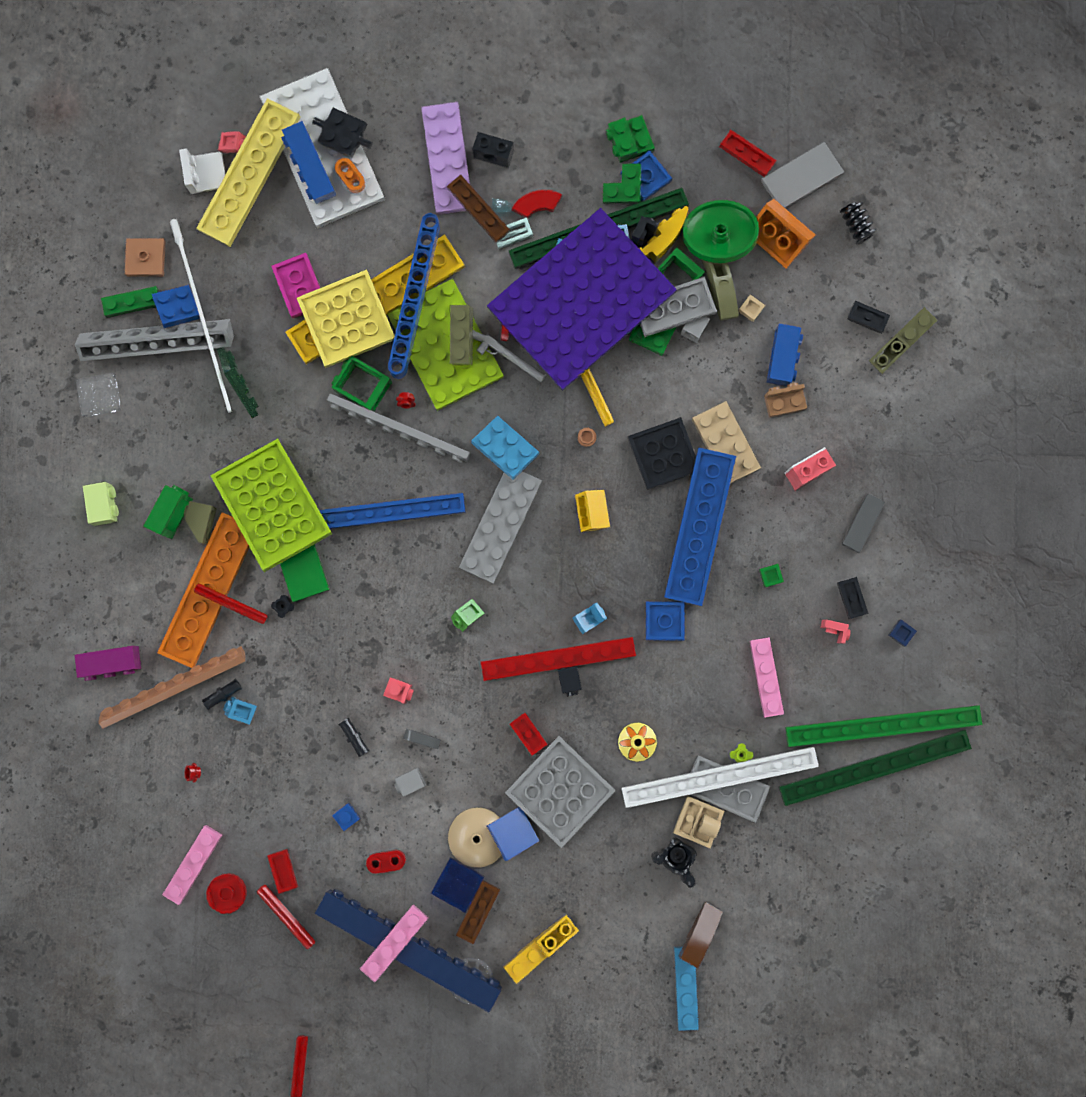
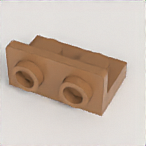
(785, 400)

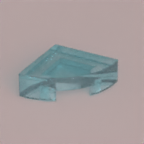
(501, 206)

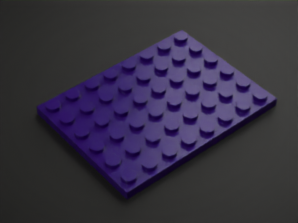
(581, 298)

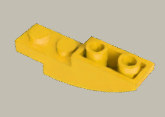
(666, 235)
(540, 948)

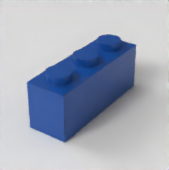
(784, 355)

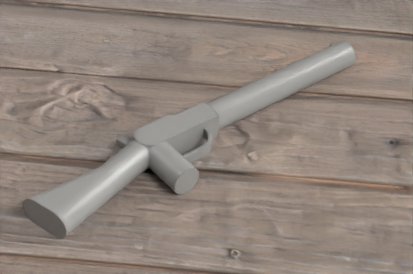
(488, 341)

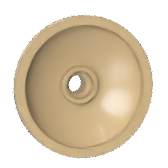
(461, 833)

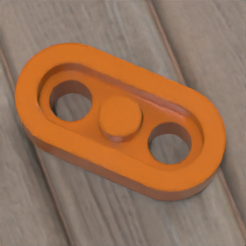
(351, 176)

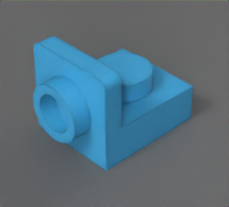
(239, 710)

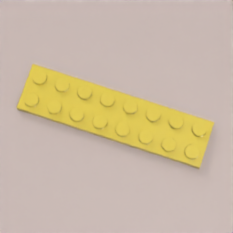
(247, 173)

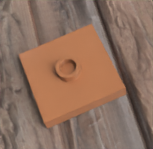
(145, 257)

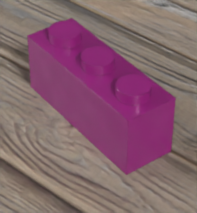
(107, 662)

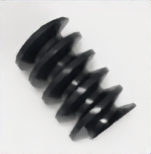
(858, 222)

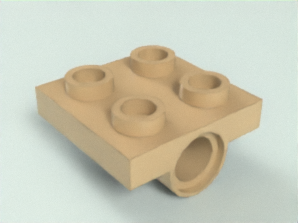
(698, 822)

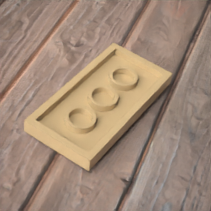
(723, 434)

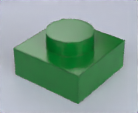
(771, 575)

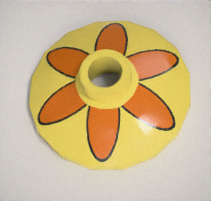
(630, 734)

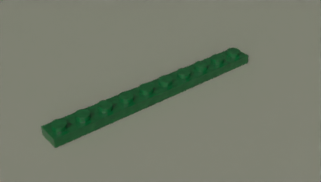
(652, 208)
(874, 767)

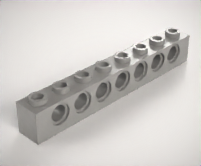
(153, 340)

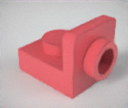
(231, 142)
(834, 627)
(398, 690)

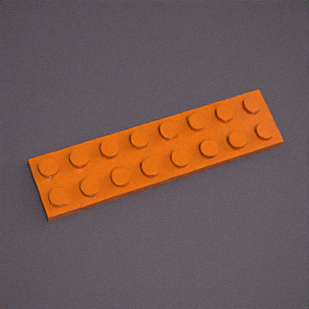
(196, 613)

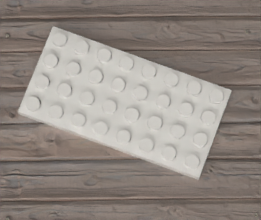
(315, 98)

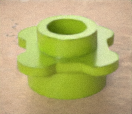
(741, 749)

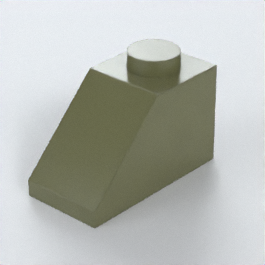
(200, 520)

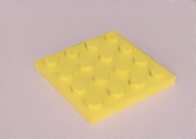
(346, 318)

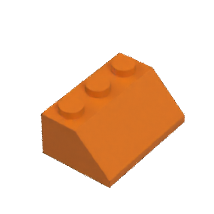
(782, 233)

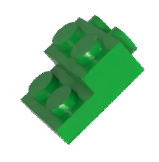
(629, 138)

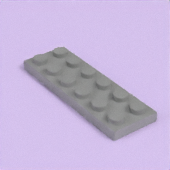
(500, 526)

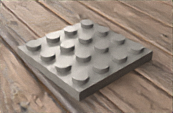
(560, 791)

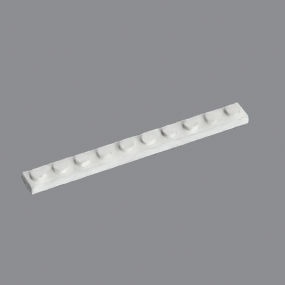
(719, 777)

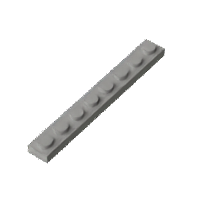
(390, 426)

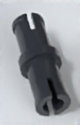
(221, 694)
(353, 737)

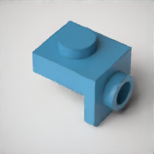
(589, 618)

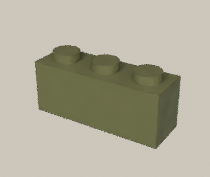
(461, 335)

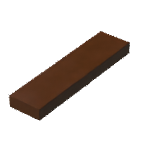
(478, 209)

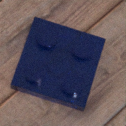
(457, 884)

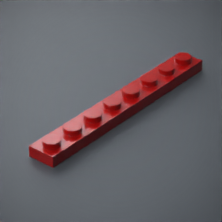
(558, 658)

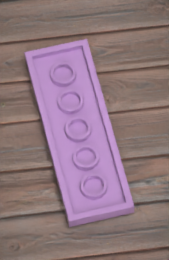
(445, 153)

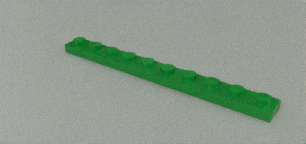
(883, 726)

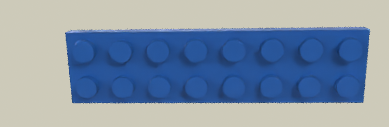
(700, 526)

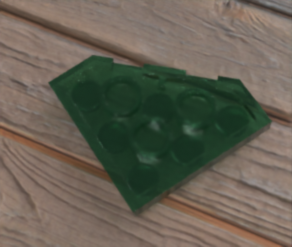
(237, 381)

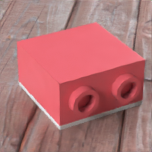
(810, 468)

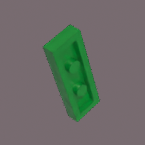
(129, 302)

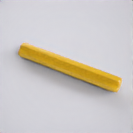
(597, 398)

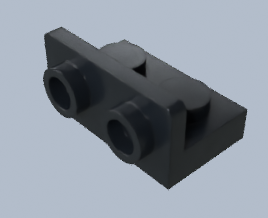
(645, 230)

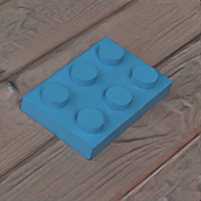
(505, 447)

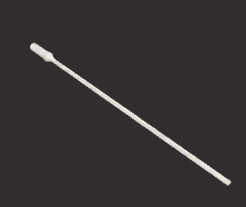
(179, 240)

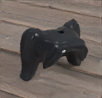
(677, 864)

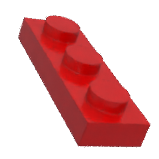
(747, 153)

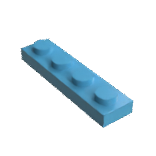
(685, 993)

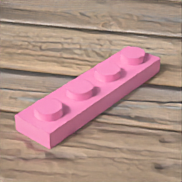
(766, 677)
(192, 865)
(394, 943)

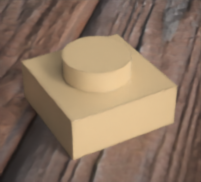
(751, 308)

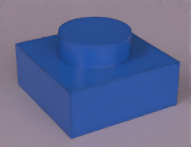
(346, 816)

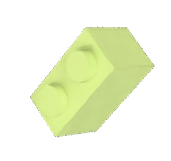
(100, 503)

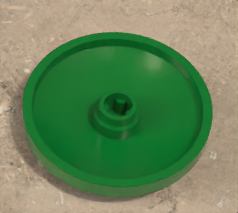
(720, 231)

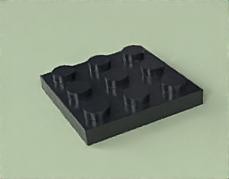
(663, 453)

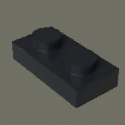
(868, 317)
(852, 598)

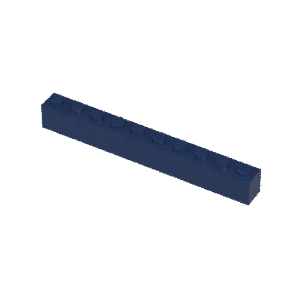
(417, 953)

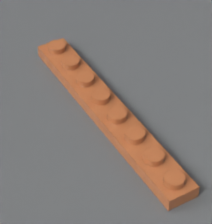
(167, 689)

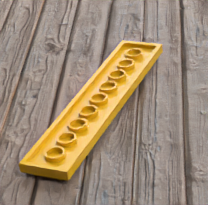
(390, 289)

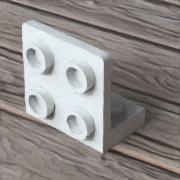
(202, 171)

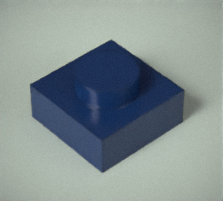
(902, 633)

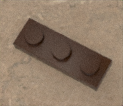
(478, 912)

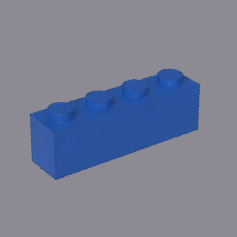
(308, 162)

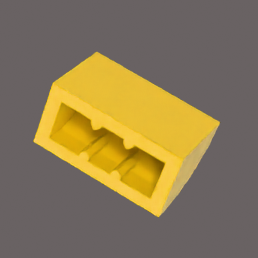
(592, 510)

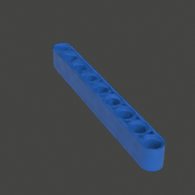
(418, 287)

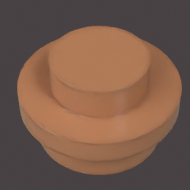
(586, 437)

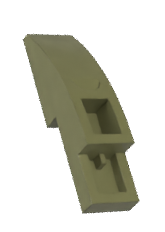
(722, 289)
(903, 340)

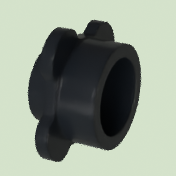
(282, 601)

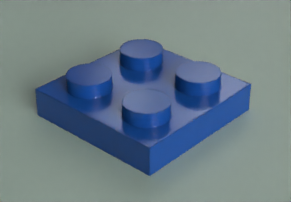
(176, 306)

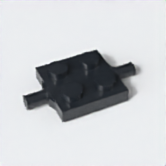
(342, 132)

